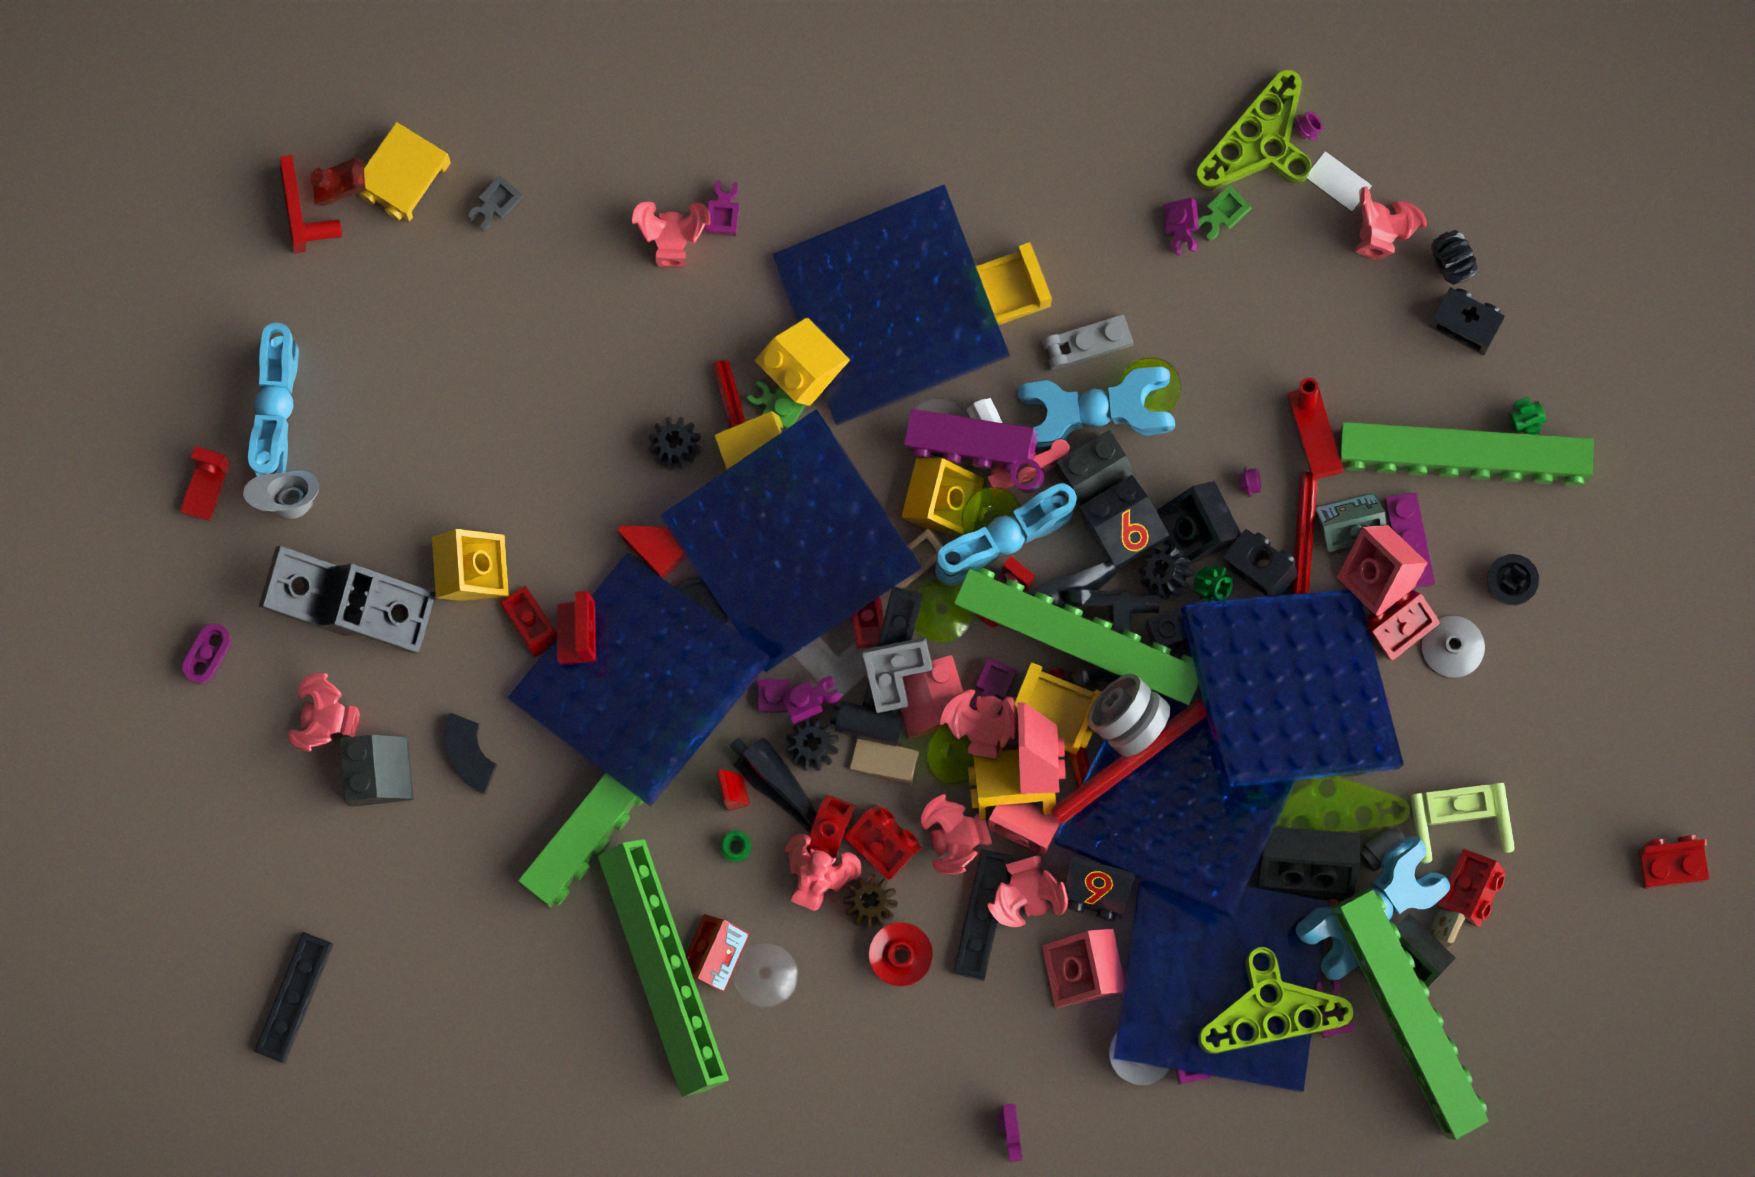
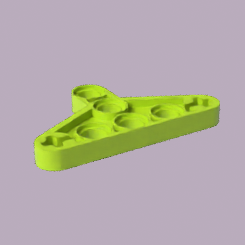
(1251, 150)
(1287, 1006)

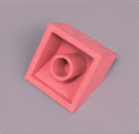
(1381, 568)
(929, 695)
(1039, 752)
(1025, 826)
(1084, 967)

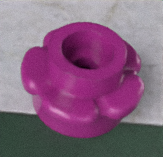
(1308, 125)
(1250, 481)

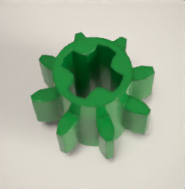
(1527, 416)
(1213, 583)

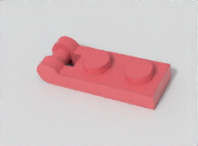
(1045, 460)

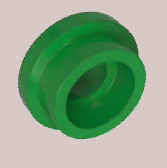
(731, 837)

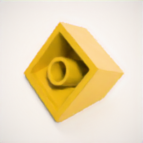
(802, 361)
(939, 495)
(469, 565)

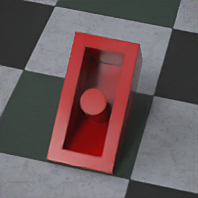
(654, 547)

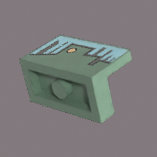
(1344, 520)

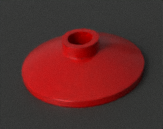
(905, 938)

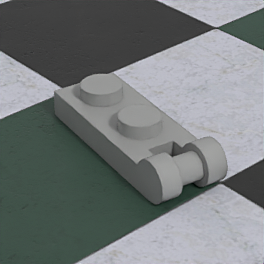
(1088, 342)

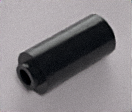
(867, 723)

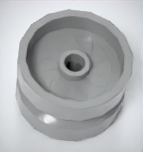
(1129, 715)

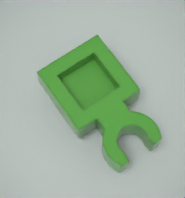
(1227, 210)
(779, 403)

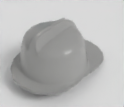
(284, 493)

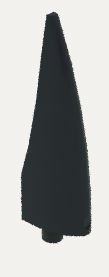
(1085, 579)
(773, 778)

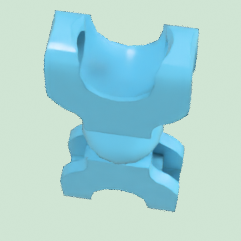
(274, 401)
(1097, 407)
(1005, 534)
(1398, 890)

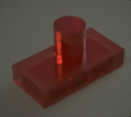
(338, 181)

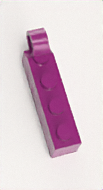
(974, 441)

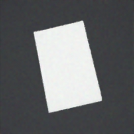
(1337, 180)

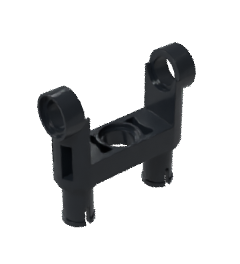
(1121, 605)

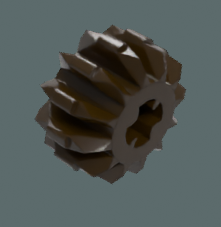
(873, 912)

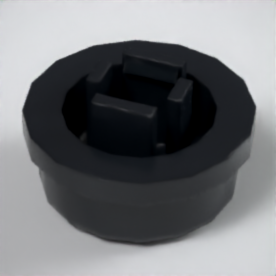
(1513, 579)

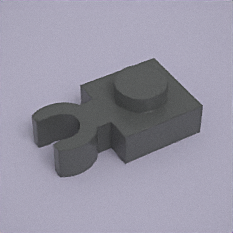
(498, 200)

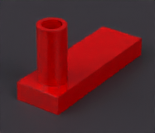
(299, 231)
(1314, 430)

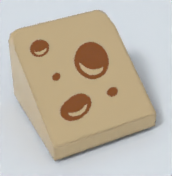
(1446, 926)

